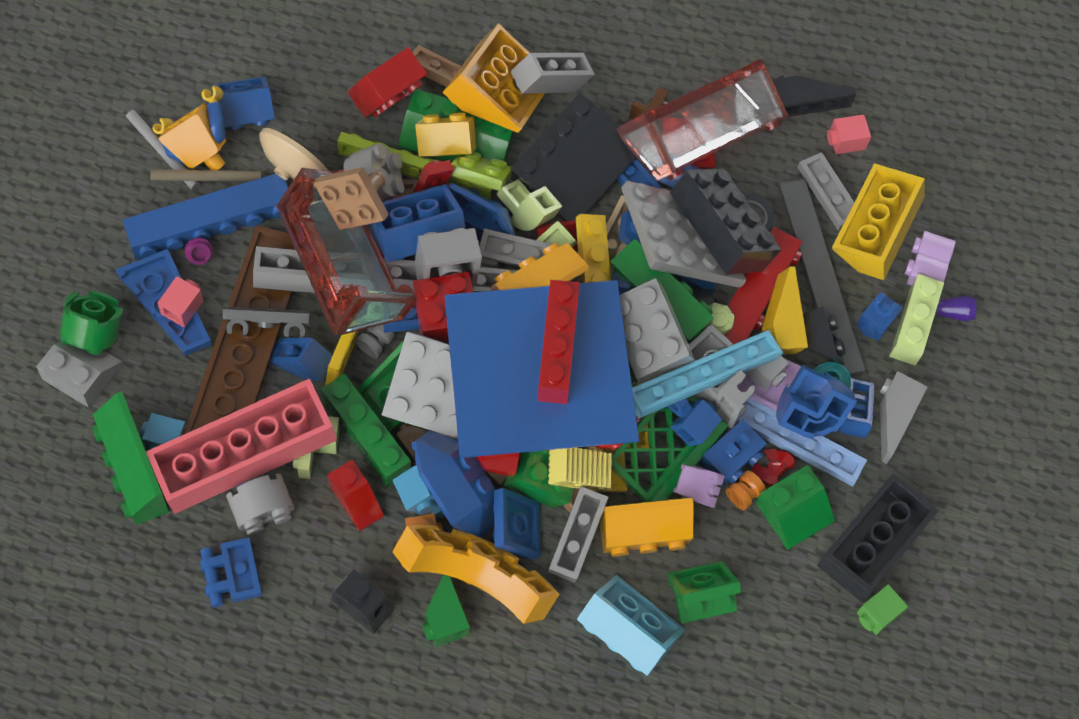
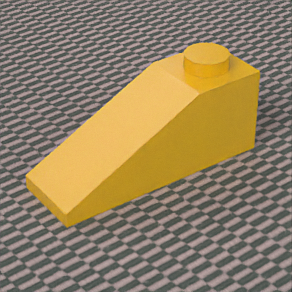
(785, 314)

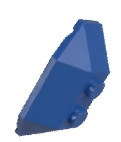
(481, 212)
(455, 483)

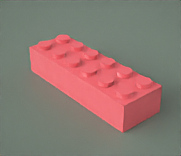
(241, 446)

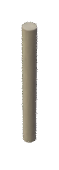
(204, 175)

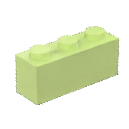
(916, 319)

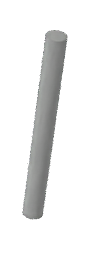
(153, 139)

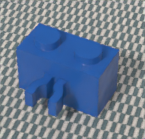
(734, 452)

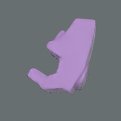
(699, 485)

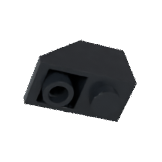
(822, 336)

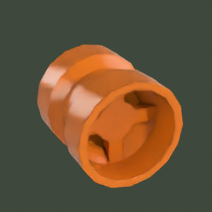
(745, 490)

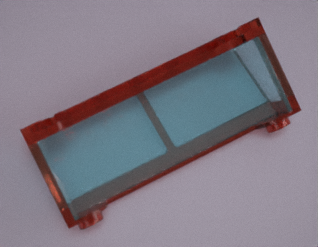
(342, 263)

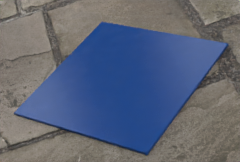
(497, 372)

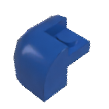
(814, 404)

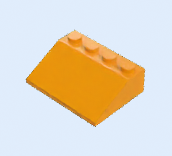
(487, 85)

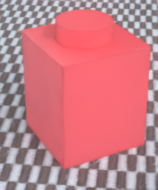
(849, 134)
(181, 301)

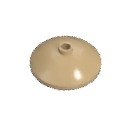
(287, 154)

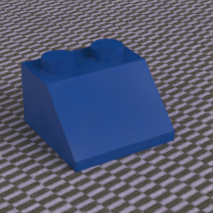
(246, 102)

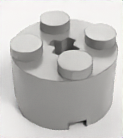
(379, 159)
(260, 503)

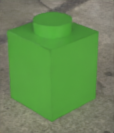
(881, 610)

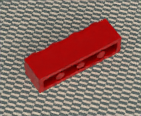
(558, 342)

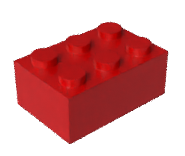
(387, 84)

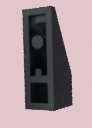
(808, 96)

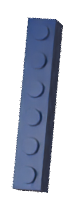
(205, 216)

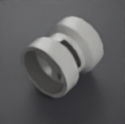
(374, 340)

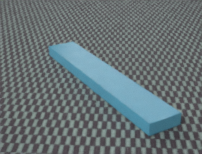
(704, 373)

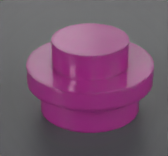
(198, 251)

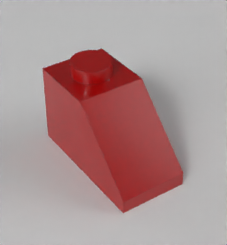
(355, 495)

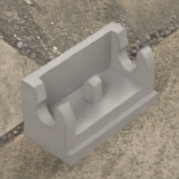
(731, 401)

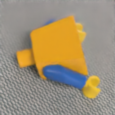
(197, 134)

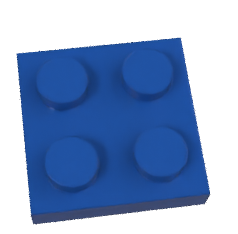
(516, 524)

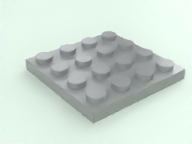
(669, 237)

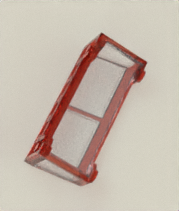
(704, 121)

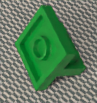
(704, 591)

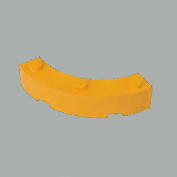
(477, 563)

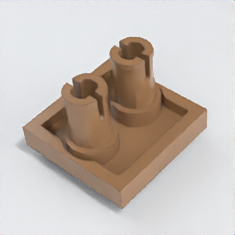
(353, 197)

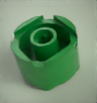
(90, 321)

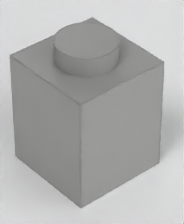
(769, 373)

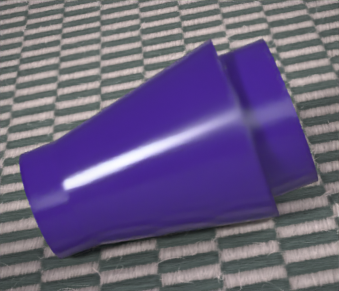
(957, 308)

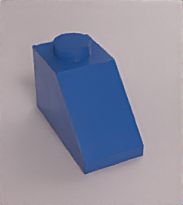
(301, 358)

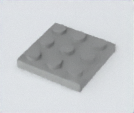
(423, 386)

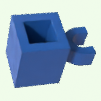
(879, 316)
(694, 420)

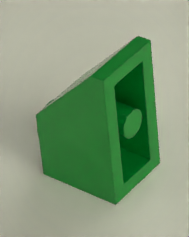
(445, 615)

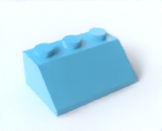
(630, 624)

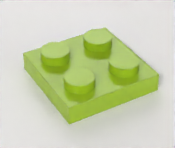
(481, 171)

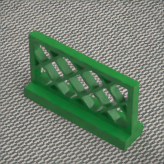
(667, 480)

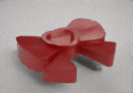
(779, 463)

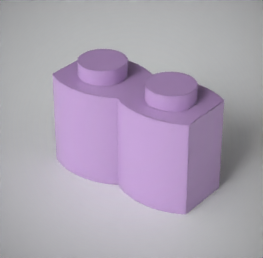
(931, 257)

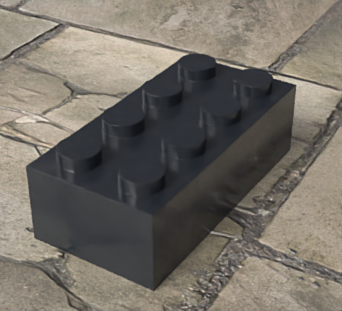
(725, 221)
(877, 537)

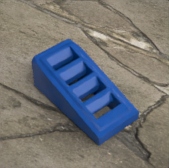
(858, 424)

